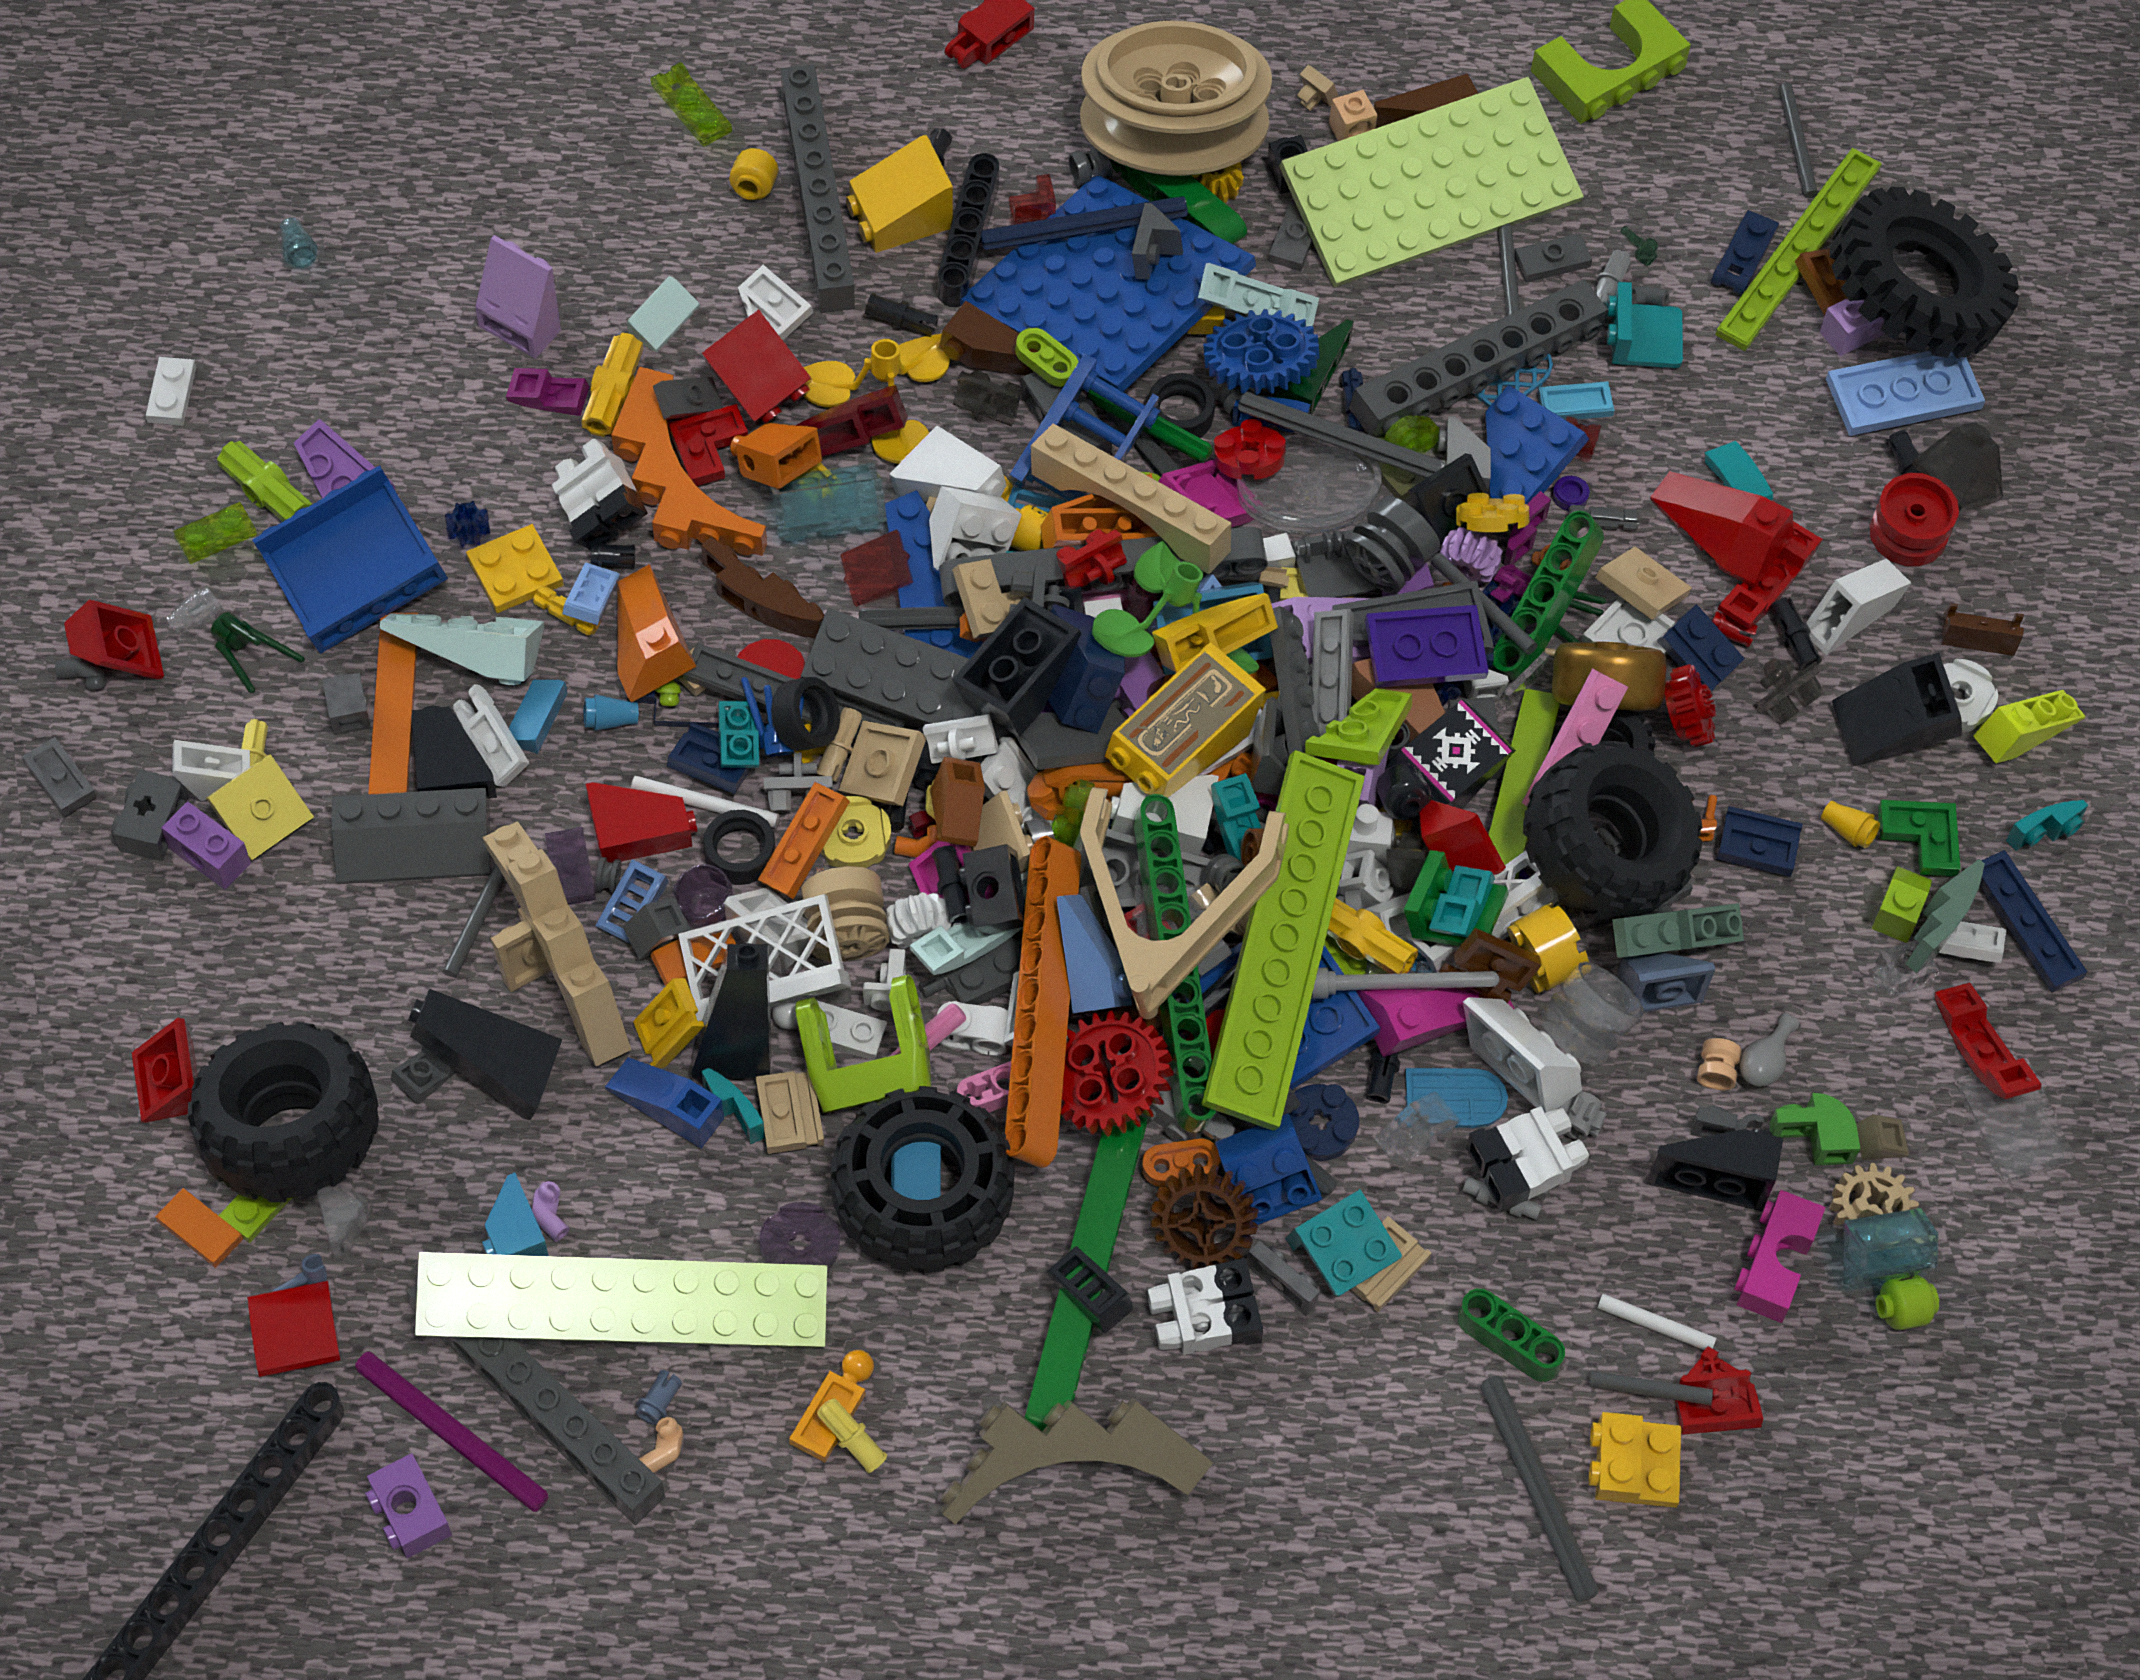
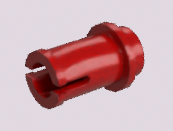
(1731, 629)

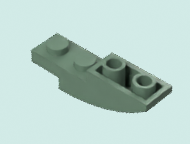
(1677, 930)

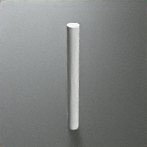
(700, 800)

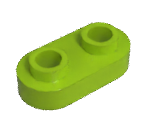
(1050, 356)

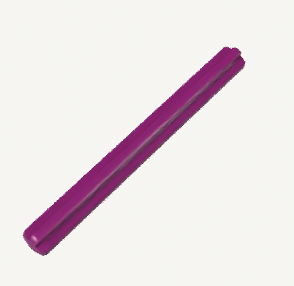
(452, 1431)

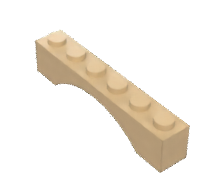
(1184, 525)

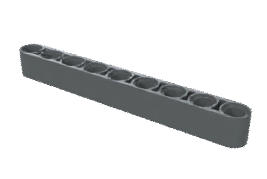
(1245, 559)

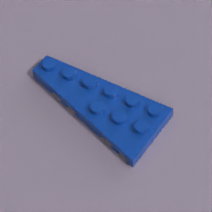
(911, 519)

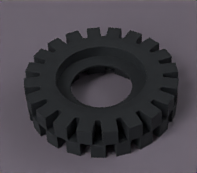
(1908, 223)

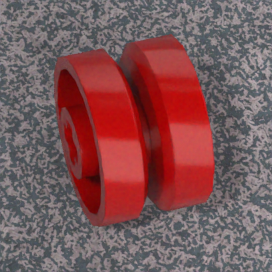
(1914, 519)

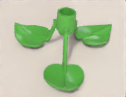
(1156, 573)

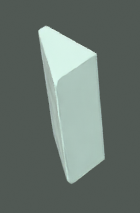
(662, 314)

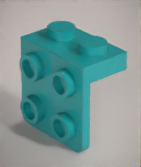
(1643, 332)

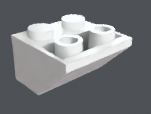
(970, 525)

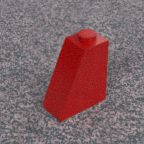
(638, 822)

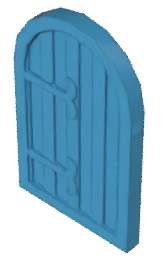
(1470, 1093)

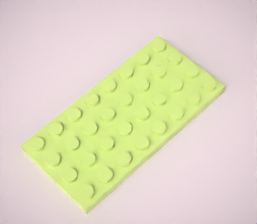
(1430, 181)

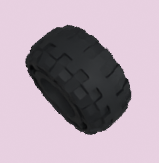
(1645, 807)
(277, 1072)
(932, 1230)

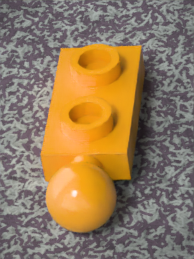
(811, 1432)

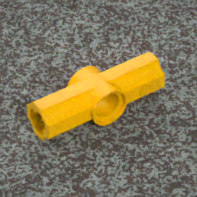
(612, 384)
(1365, 936)

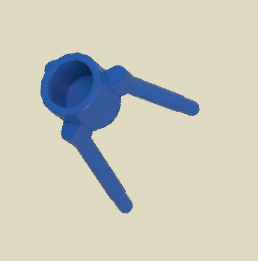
(768, 737)

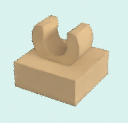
(1315, 88)

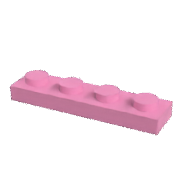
(1586, 719)

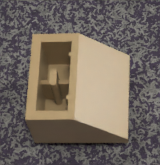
(1001, 826)

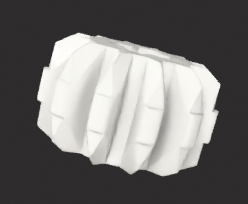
(915, 917)

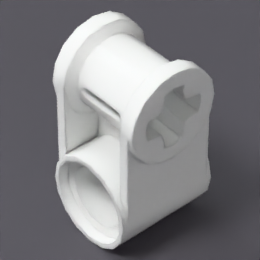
(981, 1031)

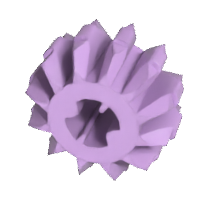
(1472, 554)

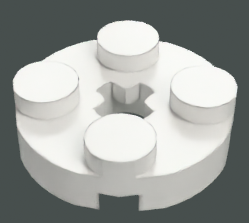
(1978, 690)

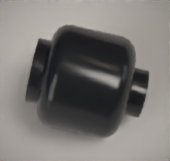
(1403, 791)

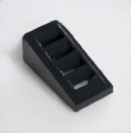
(1108, 1307)

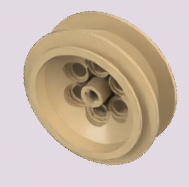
(1175, 98)

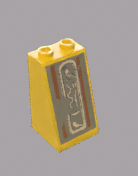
(1187, 723)

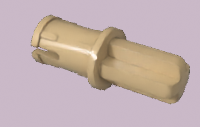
(838, 750)

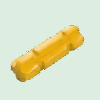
(548, 599)

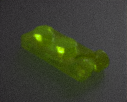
(691, 105)

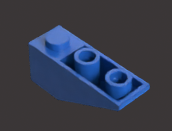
(669, 1100)

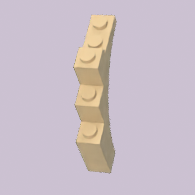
(561, 940)

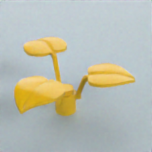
(917, 358)

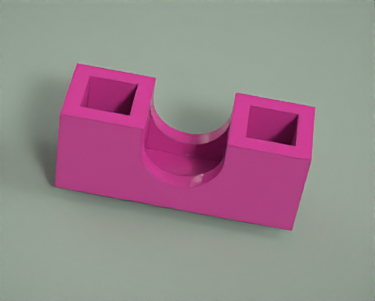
(1768, 1285)

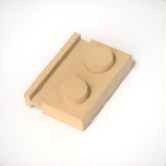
(789, 1111)
(1387, 1283)

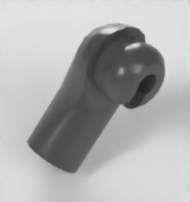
(1649, 296)
(82, 668)

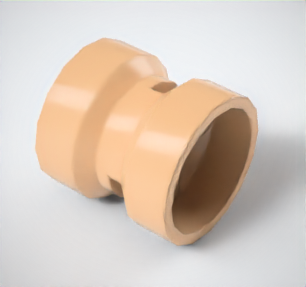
(1719, 1064)

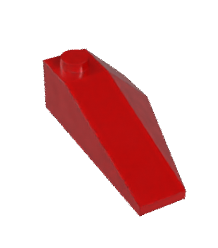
(1731, 525)

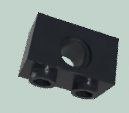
(1007, 907)

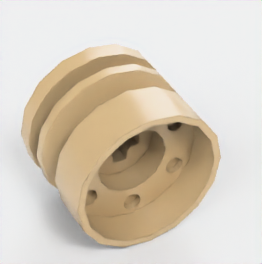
(856, 911)

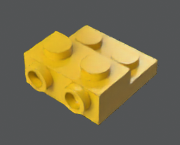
(1635, 1460)

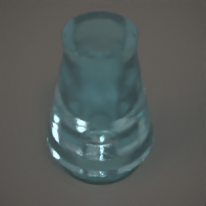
(297, 245)

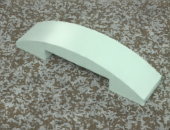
(1240, 294)
(958, 945)

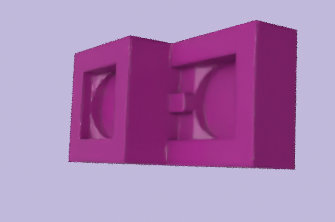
(541, 391)
(1523, 539)

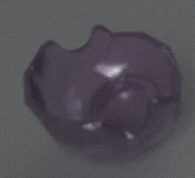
(702, 894)

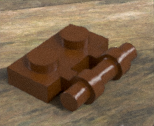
(1490, 953)

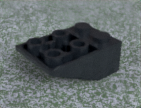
(1899, 711)

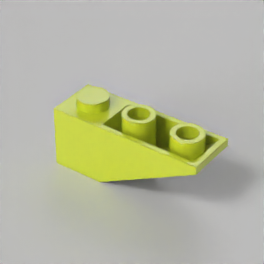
(2026, 724)

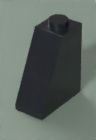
(446, 754)

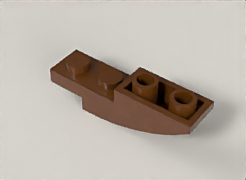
(766, 600)

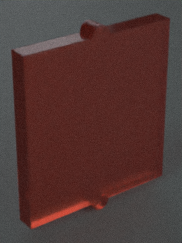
(876, 568)

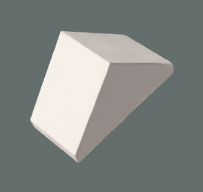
(206, 766)

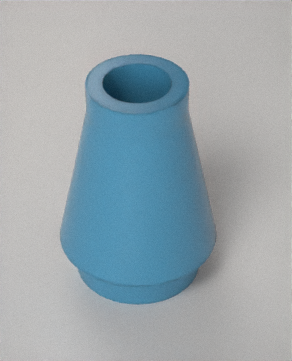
(608, 712)

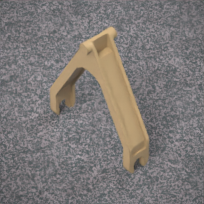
(1160, 966)

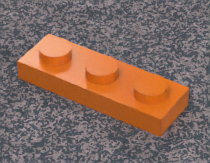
(803, 840)

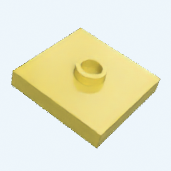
(260, 806)

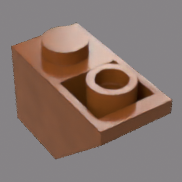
(958, 801)

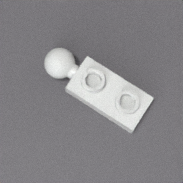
(848, 1030)

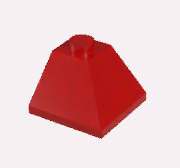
(114, 639)

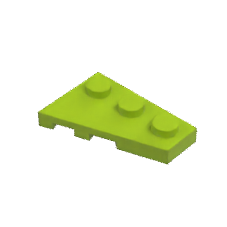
(1365, 731)

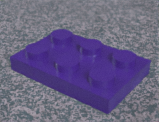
(1426, 646)

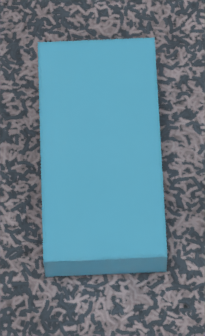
(1578, 400)

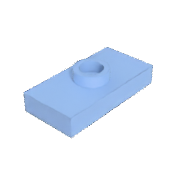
(591, 593)

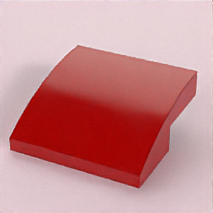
(293, 1328)

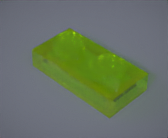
(215, 532)

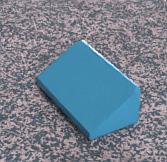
(537, 713)
(917, 1171)

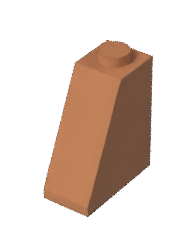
(1425, 702)

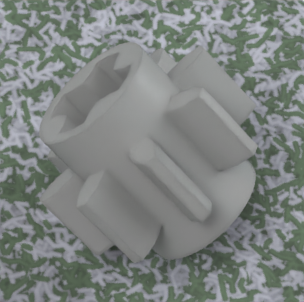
(1584, 1115)

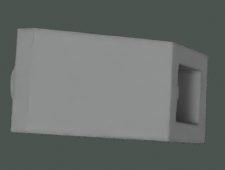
(1459, 440)

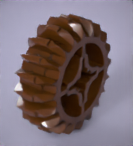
(1235, 1211)

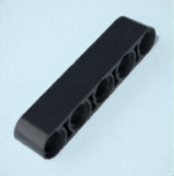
(970, 219)

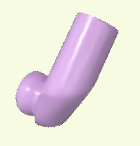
(545, 1209)

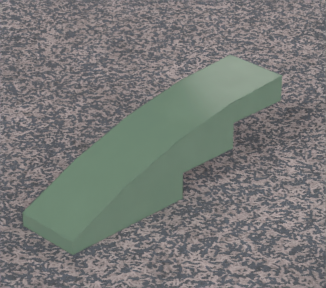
(1945, 914)

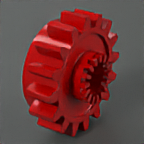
(1690, 706)

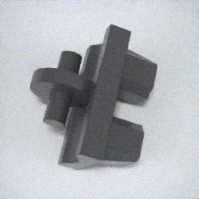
(1033, 586)

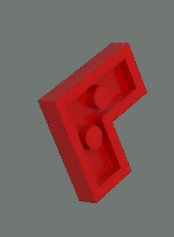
(701, 436)

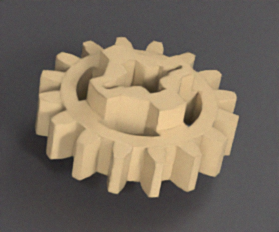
(1871, 1187)

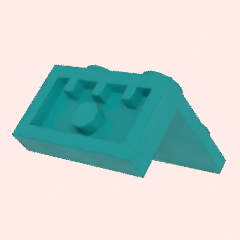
(1346, 1243)

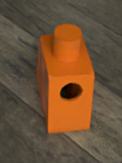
(777, 453)

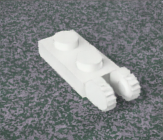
(491, 736)

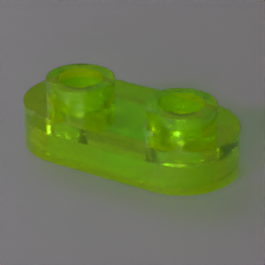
(1414, 433)
(1069, 824)

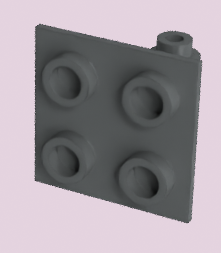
(1326, 567)

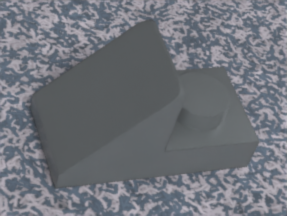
(1154, 237)

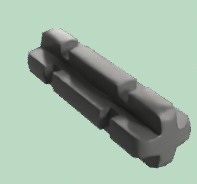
(1611, 517)

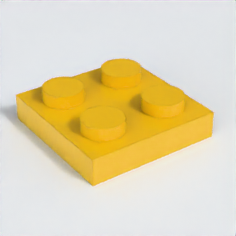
(514, 568)

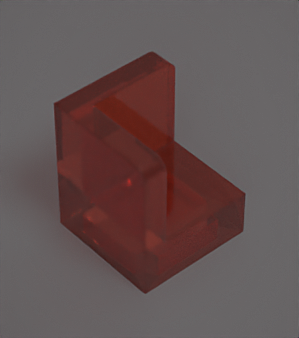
(1034, 205)

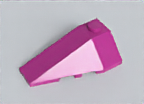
(1415, 1015)

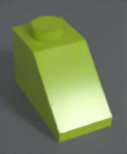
(1902, 904)

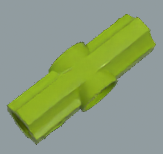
(261, 480)

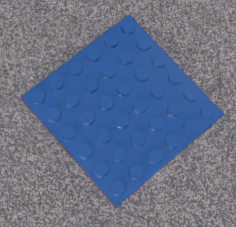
(1088, 290)

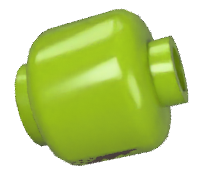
(1907, 1302)

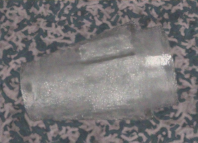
(194, 610)

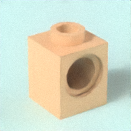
(1352, 115)

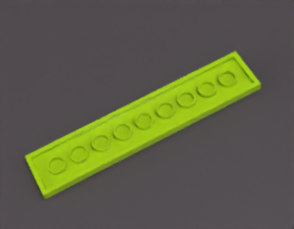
(1284, 946)

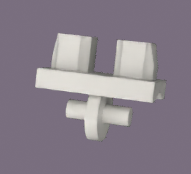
(961, 738)

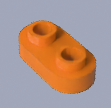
(1177, 1156)

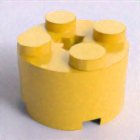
(1554, 939)

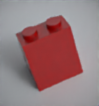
(758, 368)

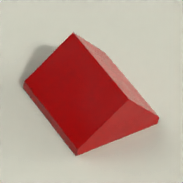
(1460, 837)
(165, 1072)

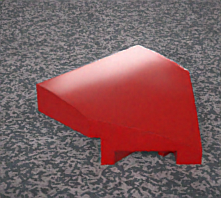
(1733, 1399)

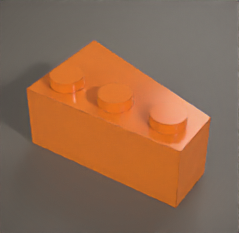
(1075, 519)

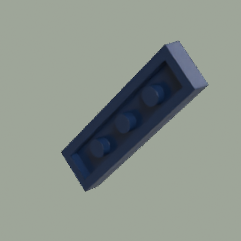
(2030, 923)

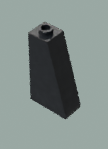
(737, 1017)
(488, 1049)

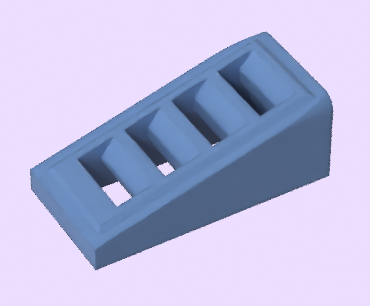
(634, 870)

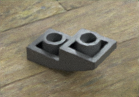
(422, 1075)

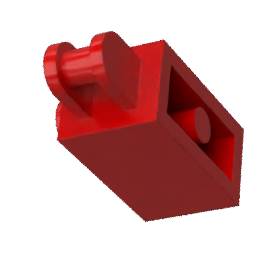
(990, 30)

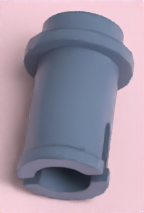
(653, 1406)

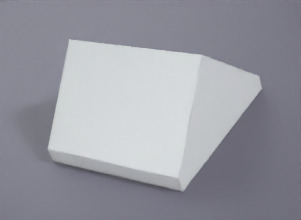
(761, 900)

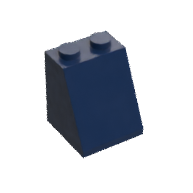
(1088, 678)

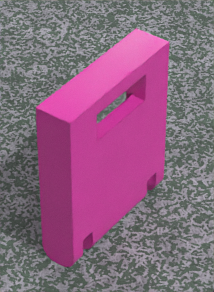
(1212, 493)

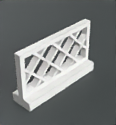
(784, 989)

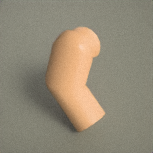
(667, 1445)

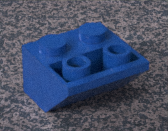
(1271, 1168)

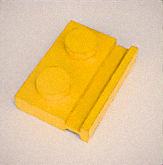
(668, 1023)

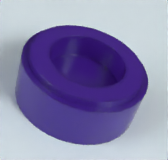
(1570, 491)

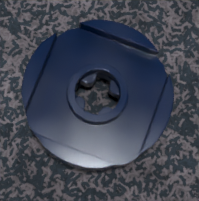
(1340, 1130)

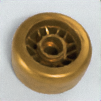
(1634, 666)

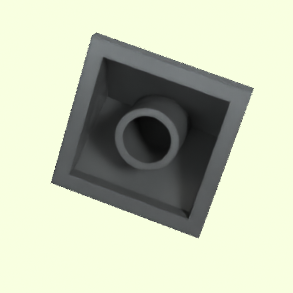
(1269, 750)

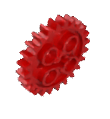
(1143, 1062)

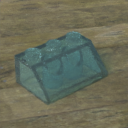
(810, 505)

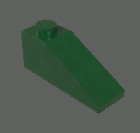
(1331, 350)

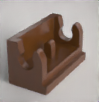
(1981, 632)

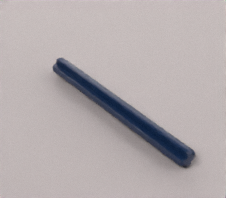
(1078, 224)

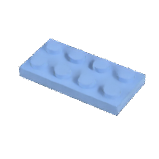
(1903, 391)

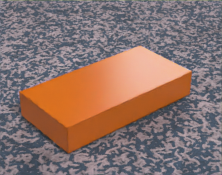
(199, 1227)

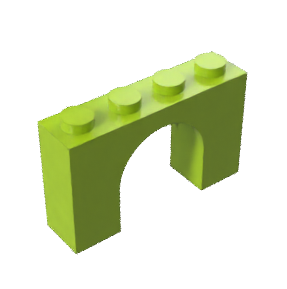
(1592, 90)

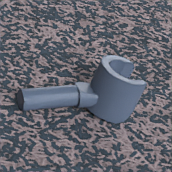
(313, 1272)

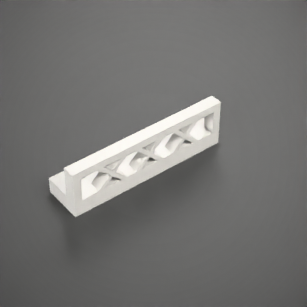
(1523, 898)

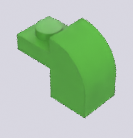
(1827, 1124)

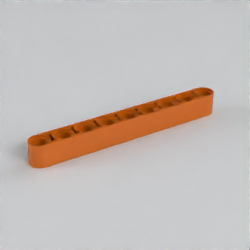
(1041, 1007)

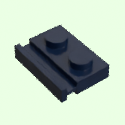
(1700, 643)
(699, 757)
(1759, 841)

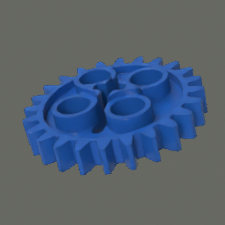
(1261, 351)

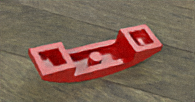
(1751, 604)
(1981, 1045)

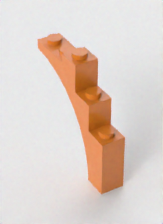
(659, 478)

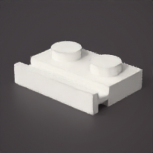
(1008, 771)

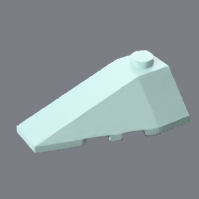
(493, 649)

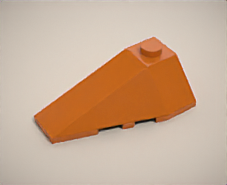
(648, 637)

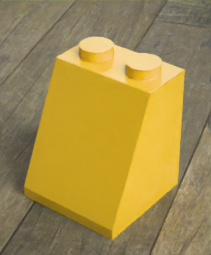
(902, 197)

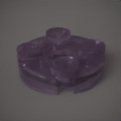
(800, 1219)

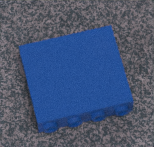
(349, 559)

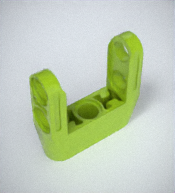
(871, 1079)

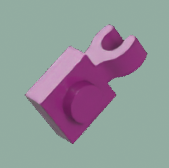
(1512, 582)

